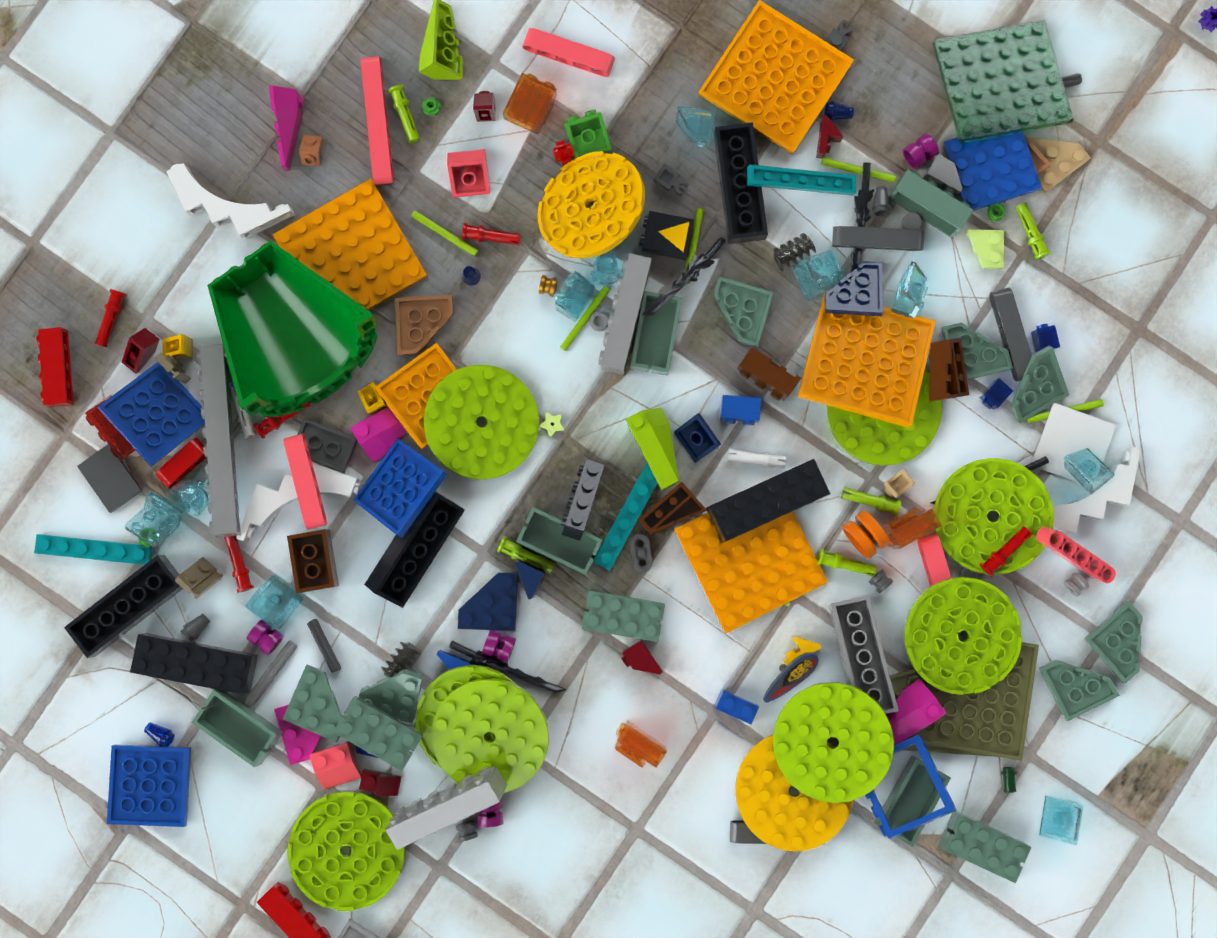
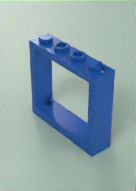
(938, 782)

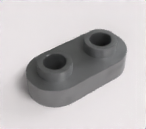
(641, 553)

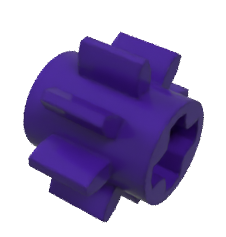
(1209, 19)

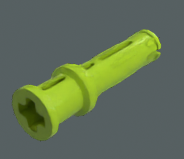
(402, 105)
(1036, 239)
(880, 503)
(516, 551)
(838, 561)

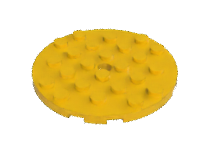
(616, 211)
(774, 814)

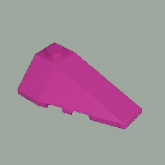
(288, 110)
(378, 433)
(916, 711)

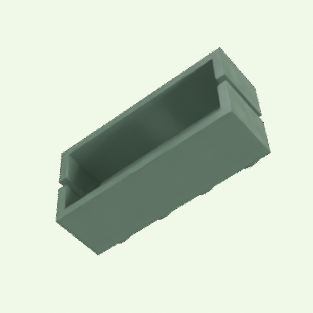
(931, 203)
(656, 335)
(546, 537)
(623, 616)
(237, 727)
(378, 733)
(911, 798)
(984, 846)

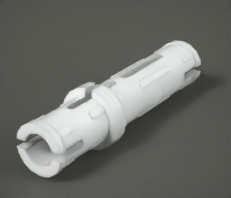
(244, 418)
(757, 458)

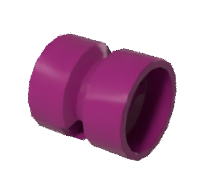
(923, 149)
(265, 637)
(492, 642)
(491, 820)

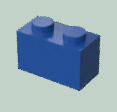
(740, 409)
(736, 706)

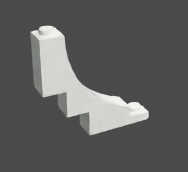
(247, 218)
(1115, 491)
(268, 502)

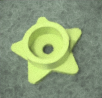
(547, 424)

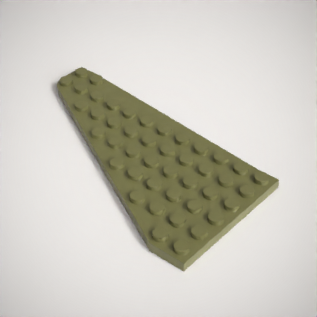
(980, 722)

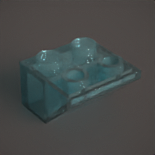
(574, 296)

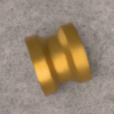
(547, 285)

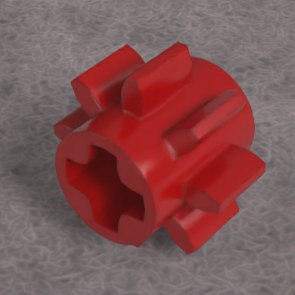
(563, 152)

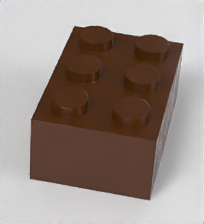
(312, 561)

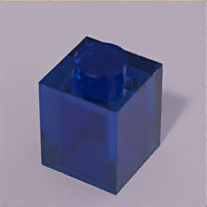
(1045, 336)
(995, 394)

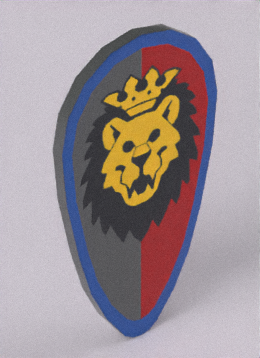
(791, 675)

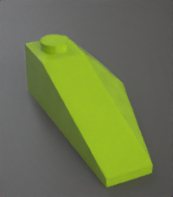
(439, 50)
(655, 441)

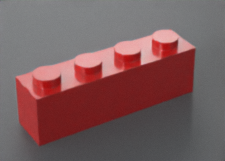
(55, 367)
(290, 914)

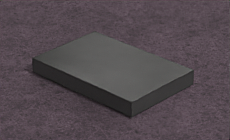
(327, 445)
(109, 479)

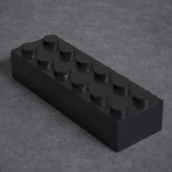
(741, 203)
(768, 500)
(411, 555)
(124, 606)
(193, 663)

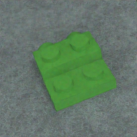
(587, 133)

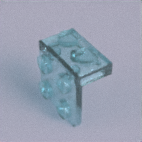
(817, 274)
(155, 520)

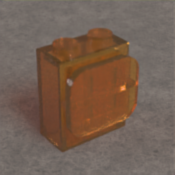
(530, 103)
(910, 527)
(638, 745)

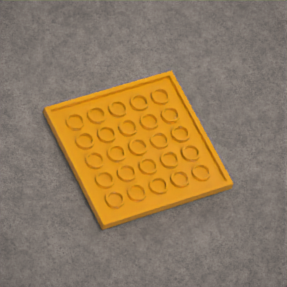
(776, 77)
(355, 246)
(868, 363)
(751, 570)

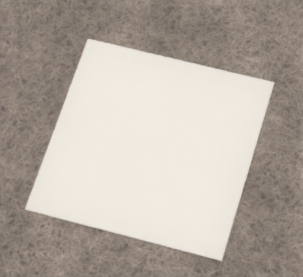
(1071, 432)

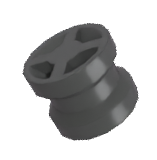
(880, 581)
(466, 831)

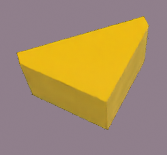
(178, 346)
(371, 399)

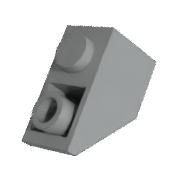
(944, 175)

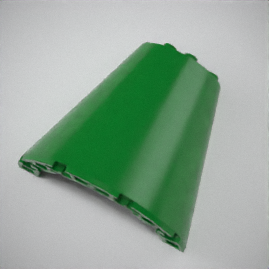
(287, 332)

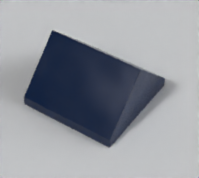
(697, 437)
(530, 578)

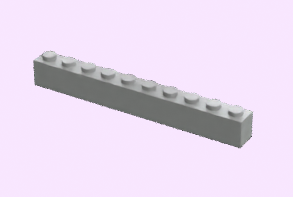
(219, 441)

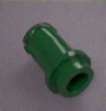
(1009, 779)

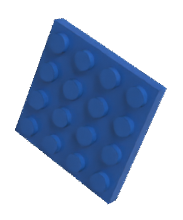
(993, 169)
(154, 413)
(399, 487)
(149, 785)

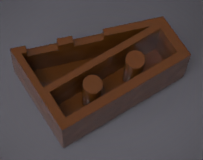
(947, 370)
(768, 374)
(671, 509)

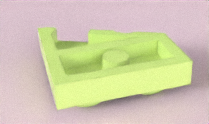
(988, 247)

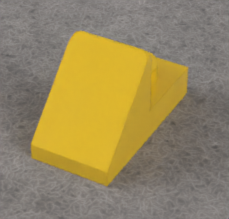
(804, 646)

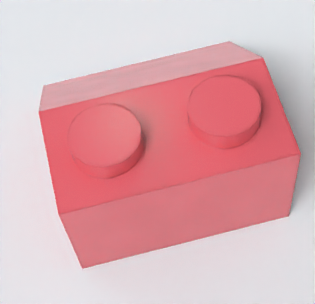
(468, 173)
(335, 765)

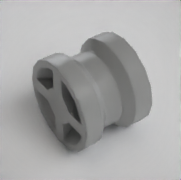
(1076, 584)

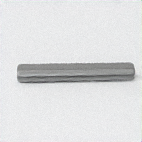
(270, 673)

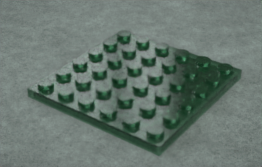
(1002, 81)

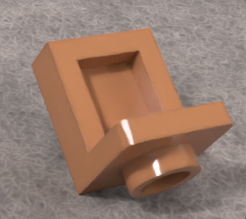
(310, 150)

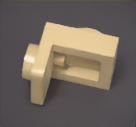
(898, 484)

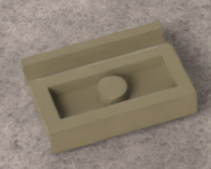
(173, 366)
(199, 577)

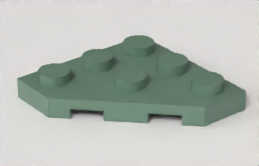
(743, 308)
(980, 353)
(1040, 385)
(1119, 641)
(1077, 688)
(396, 694)
(314, 704)

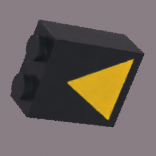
(666, 235)

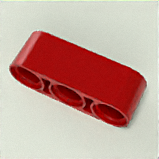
(181, 463)

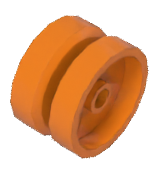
(865, 534)

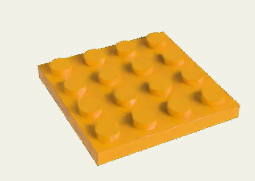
(410, 388)

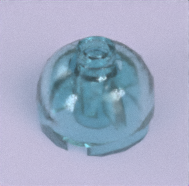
(190, 496)

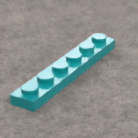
(801, 180)
(626, 519)
(92, 549)

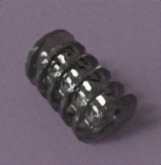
(793, 250)
(401, 660)

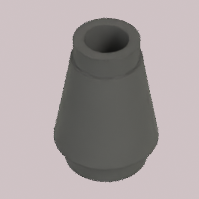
(881, 202)
(195, 627)

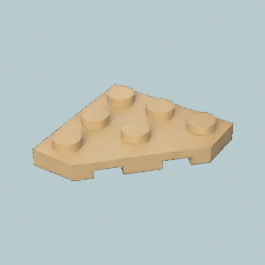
(1064, 160)

